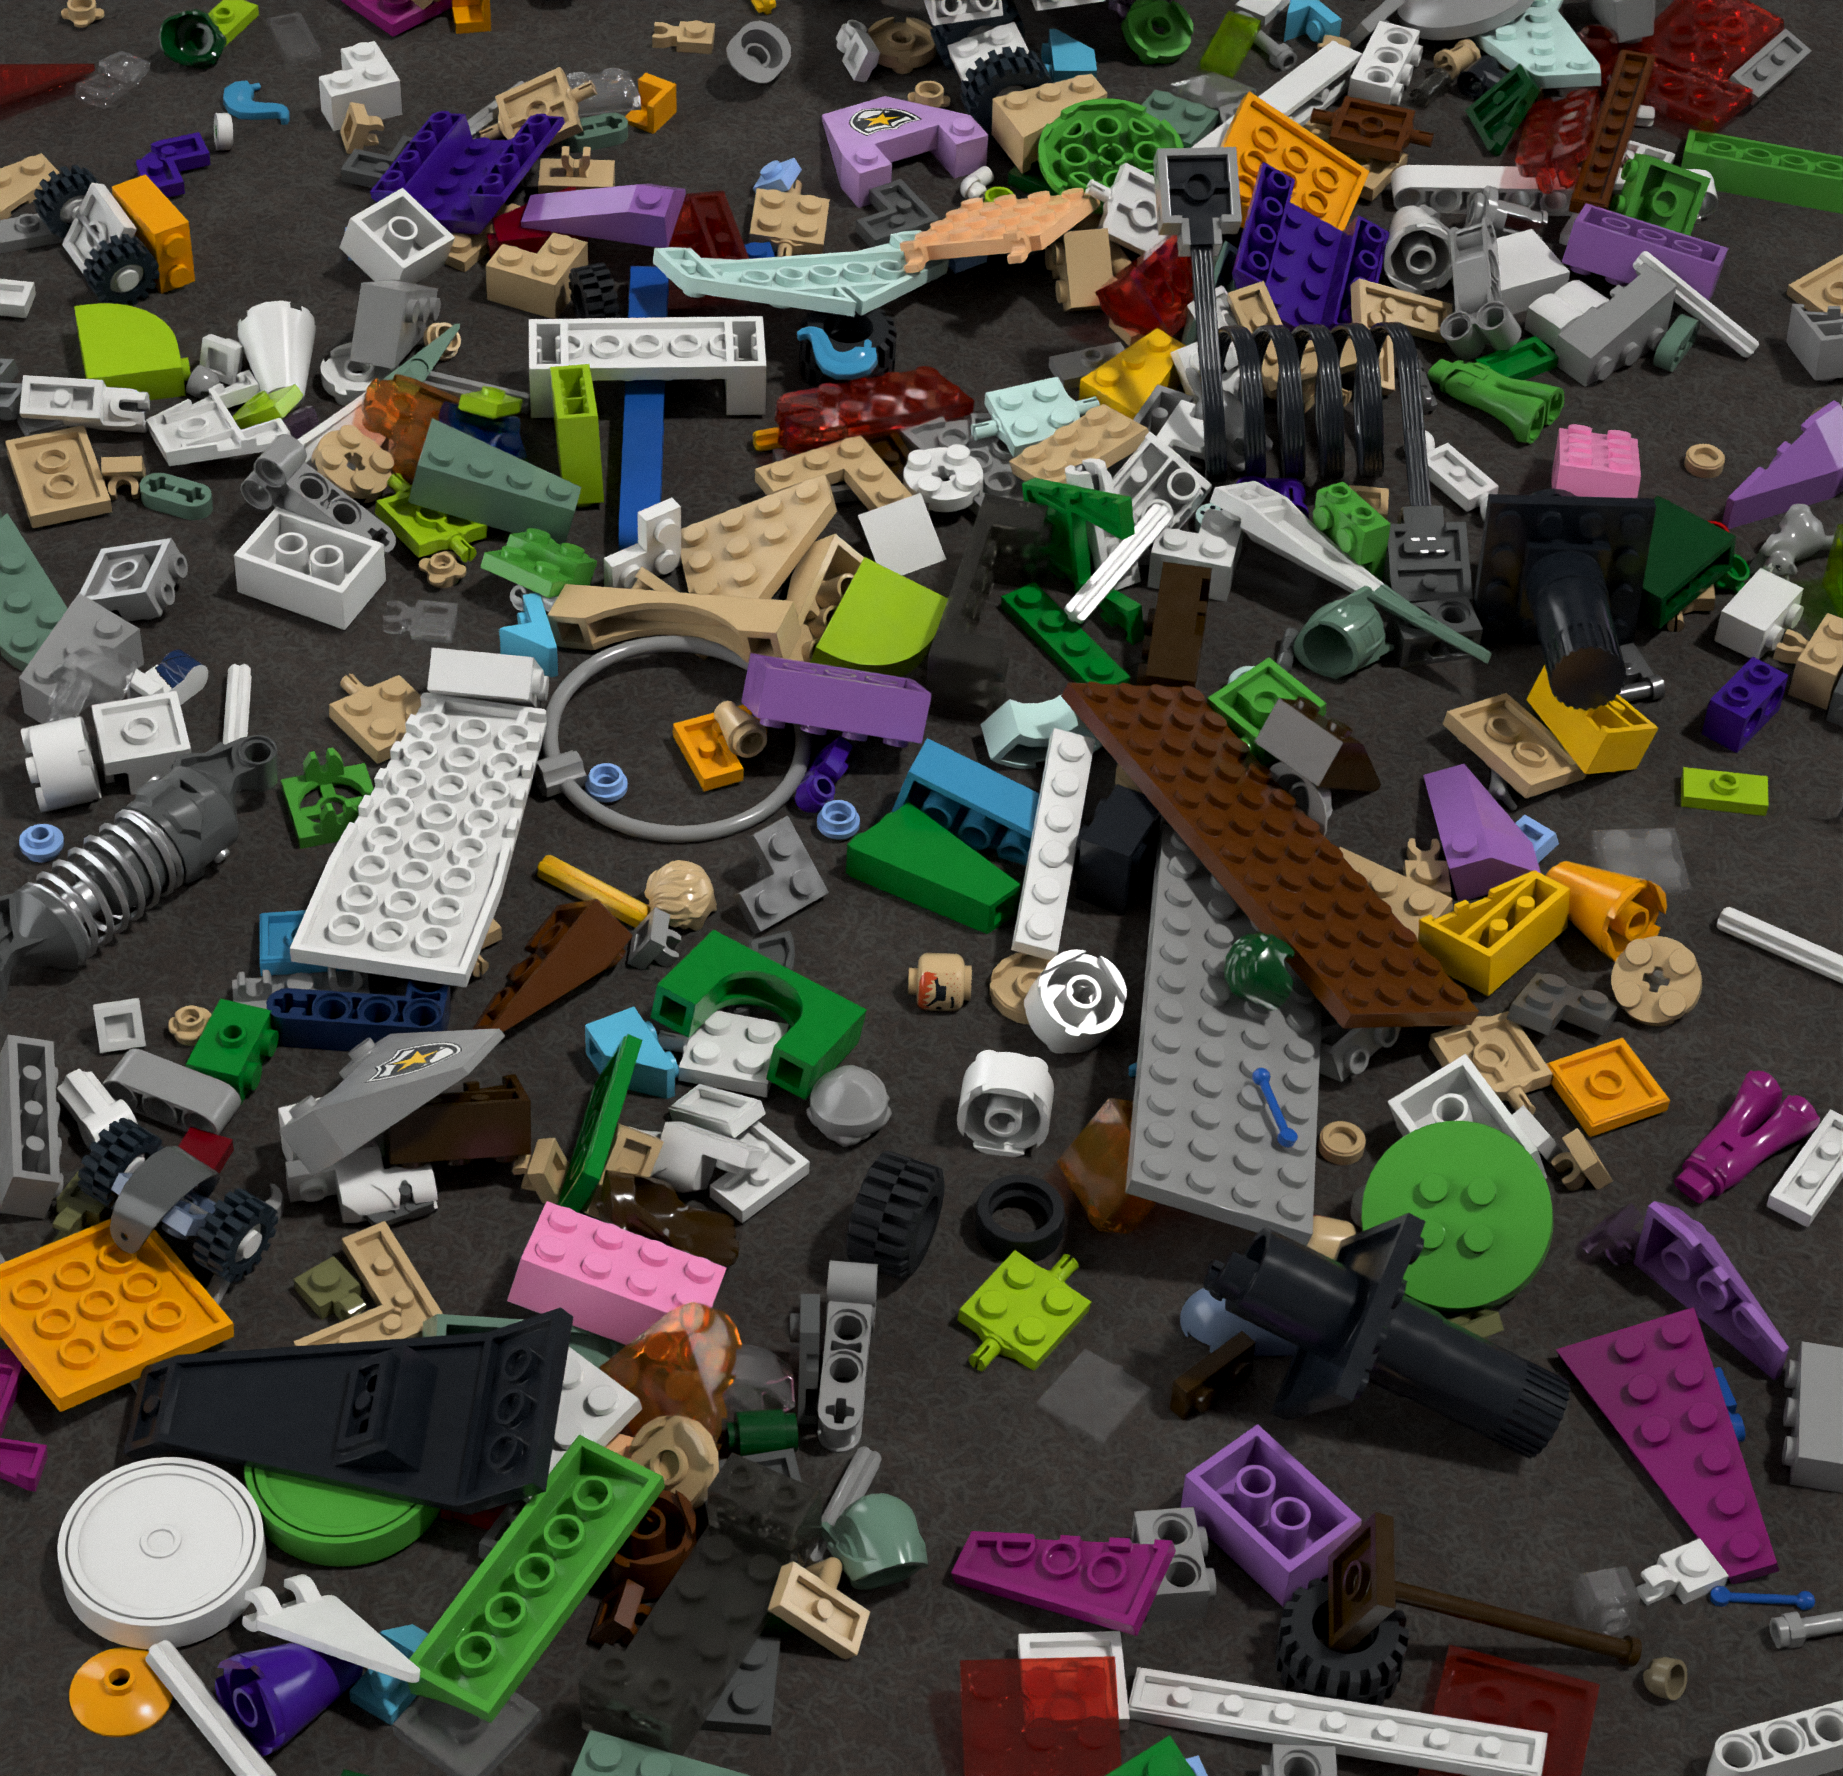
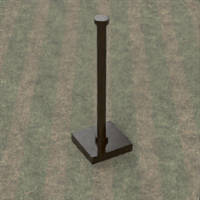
(1365, 1593)

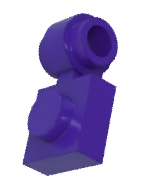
(825, 770)

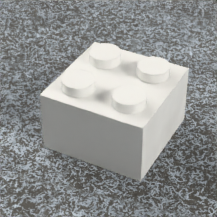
(397, 240)

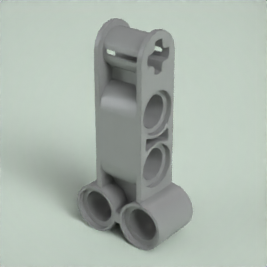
(1479, 309)
(291, 484)
(851, 1312)

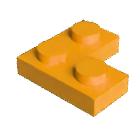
(708, 752)

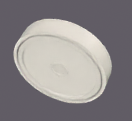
(161, 1552)

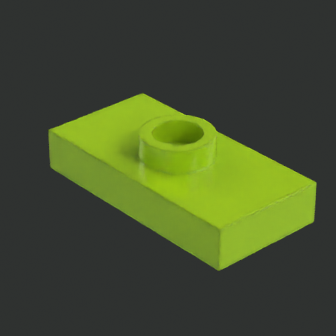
(233, 17)
(490, 403)
(267, 407)
(1724, 791)

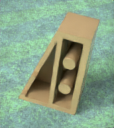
(1024, 114)

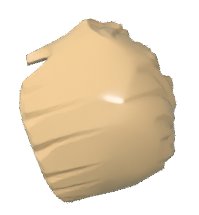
(682, 892)

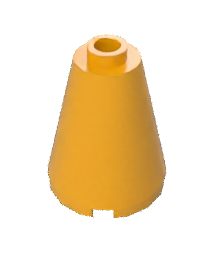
(1610, 905)

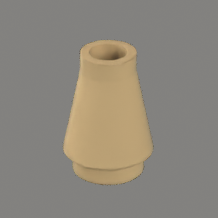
(741, 731)

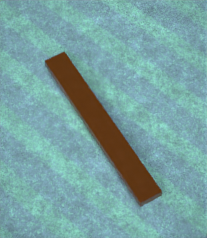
(1613, 130)

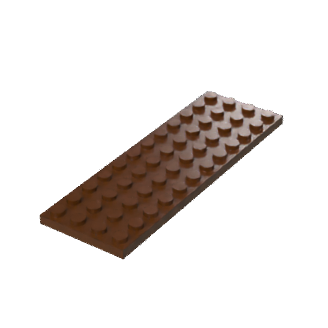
(1271, 856)

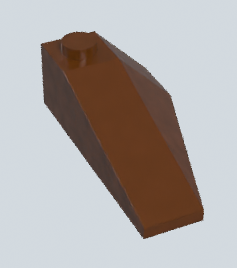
(566, 951)

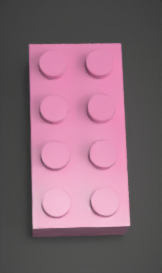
(1596, 463)
(607, 1275)

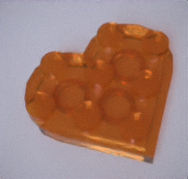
(403, 413)
(680, 1367)

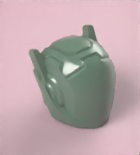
(1342, 636)
(876, 1541)

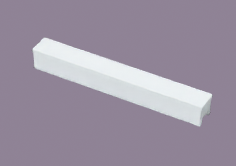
(1309, 86)

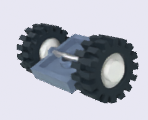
(229, 1231)

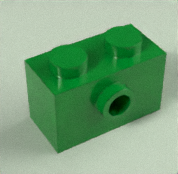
(235, 1045)

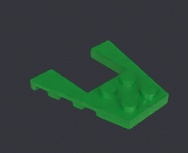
(1069, 549)

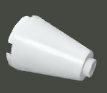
(1417, 252)
(278, 345)

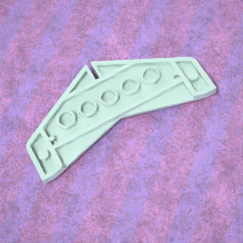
(1544, 46)
(813, 282)

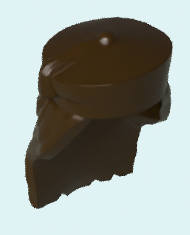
(655, 1212)

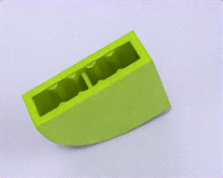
(130, 350)
(577, 431)
(881, 623)

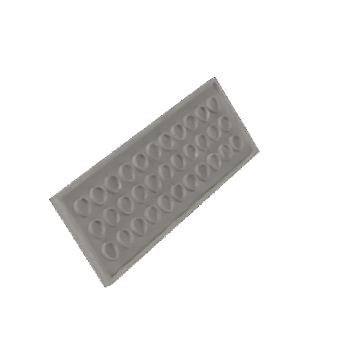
(1197, 1116)

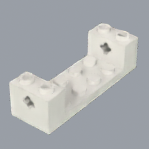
(653, 351)

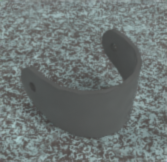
(154, 1191)

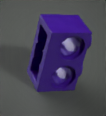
(1744, 704)

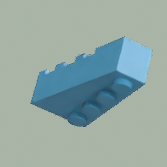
(971, 801)

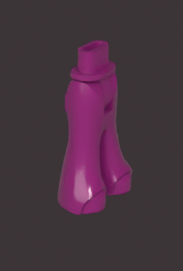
(1732, 1150)

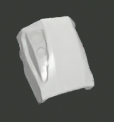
(1161, 477)

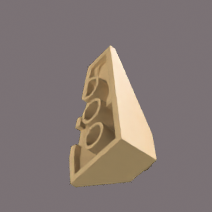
(818, 588)

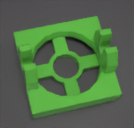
(324, 778)

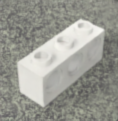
(1386, 64)

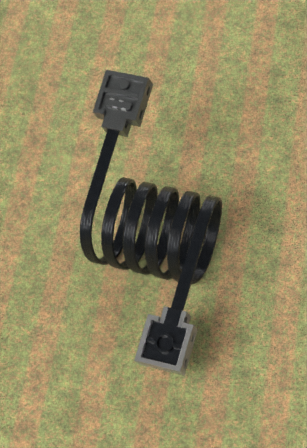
(1199, 203)

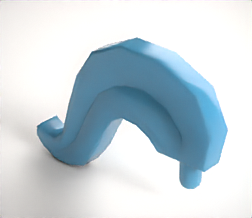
(239, 103)
(836, 364)

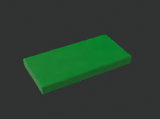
(599, 1125)

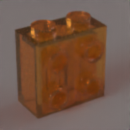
(1098, 1170)

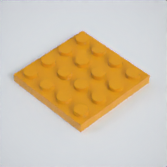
(1324, 178)
(97, 1316)

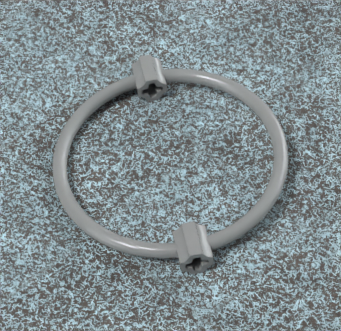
(566, 772)

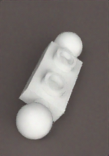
(1458, 476)

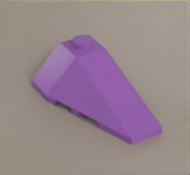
(620, 213)
(1799, 472)
(1476, 834)
(1699, 1275)

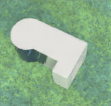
(175, 673)

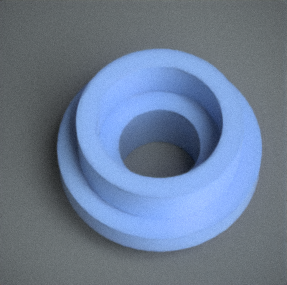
(606, 783)
(838, 820)
(41, 842)

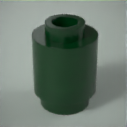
(761, 1432)

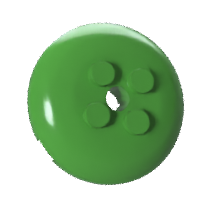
(1096, 139)

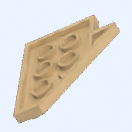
(756, 544)

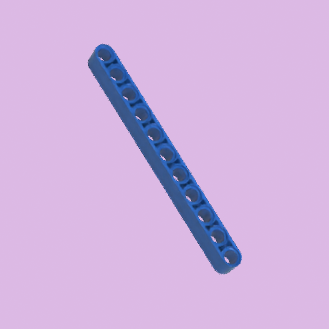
(642, 414)

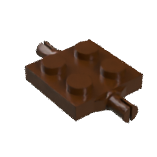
(1371, 129)

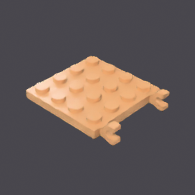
(999, 227)

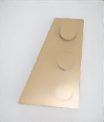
(1405, 896)

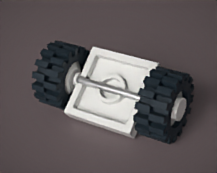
(97, 235)

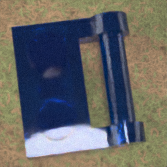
(508, 427)

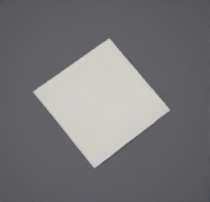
(902, 535)

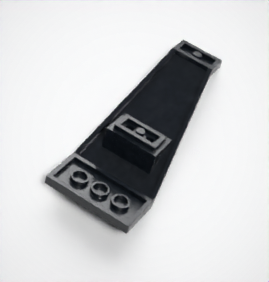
(403, 1419)

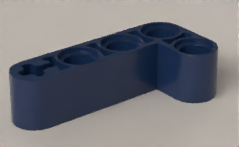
(347, 1018)

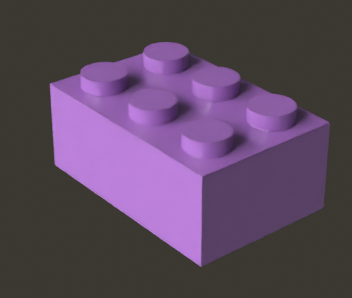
(1268, 1513)

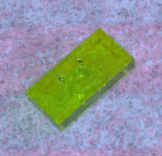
(1231, 44)

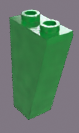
(932, 869)

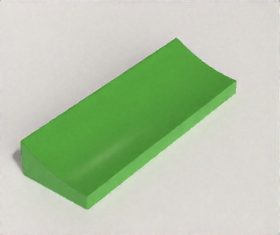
(1767, 170)
(533, 1579)

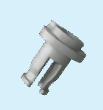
(1496, 210)

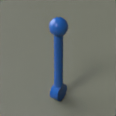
(1286, 1136)
(1722, 1596)

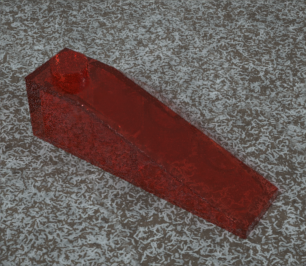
(1150, 291)

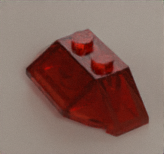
(708, 228)

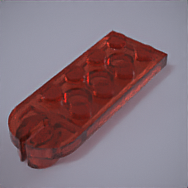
(1674, 87)
(1558, 138)
(866, 407)

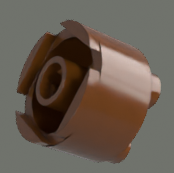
(655, 1546)

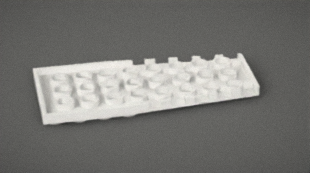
(430, 846)

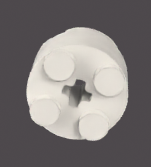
(61, 763)
(1075, 1001)
(1005, 1103)

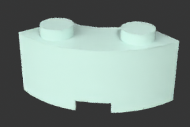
(1021, 732)

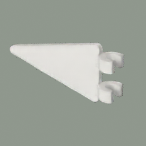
(327, 1627)

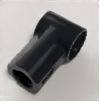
(1480, 77)

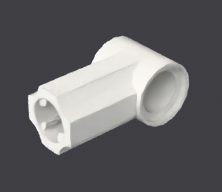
(91, 1104)

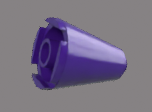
(281, 1690)

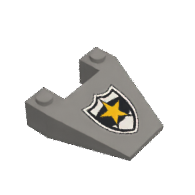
(382, 1088)

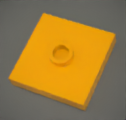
(1607, 1087)

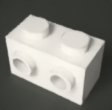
(1760, 614)

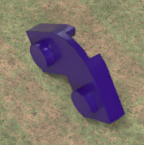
(169, 158)

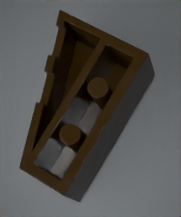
(1176, 627)
(464, 1127)

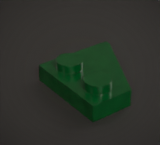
(1503, 108)

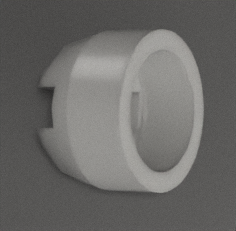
(200, 381)

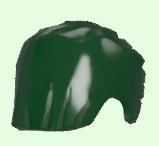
(191, 39)
(1257, 970)

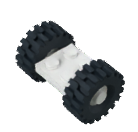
(989, 60)

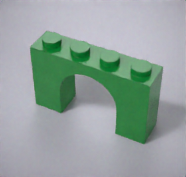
(728, 973)

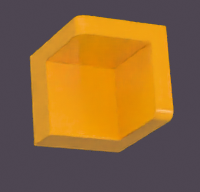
(471, 16)
(657, 103)

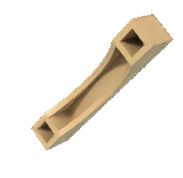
(605, 615)

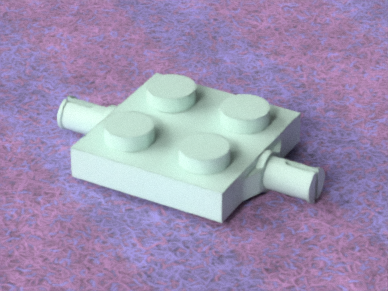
(1029, 413)

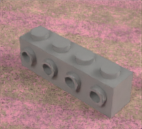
(29, 1127)

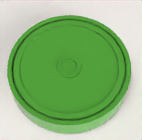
(1481, 1210)
(333, 1522)

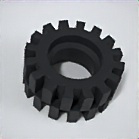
(593, 292)

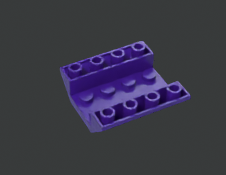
(464, 177)
(1303, 257)

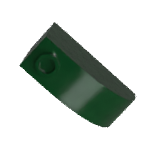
(1682, 561)

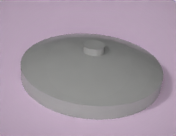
(1458, 17)

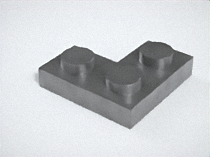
(790, 878)

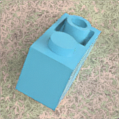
(1067, 57)
(653, 1069)

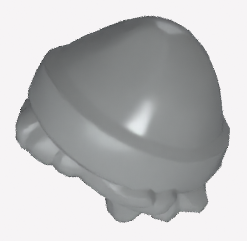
(849, 1105)

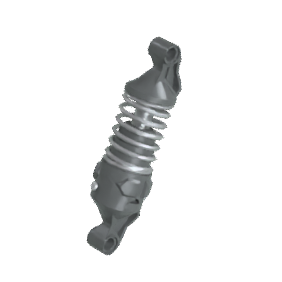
(147, 853)

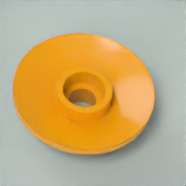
(123, 1708)

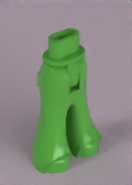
(1515, 402)

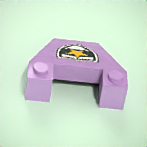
(889, 129)

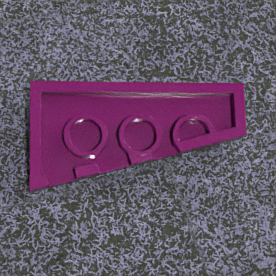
(1077, 1578)

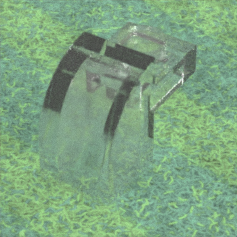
(89, 673)
(760, 1382)

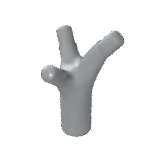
(1499, 790)

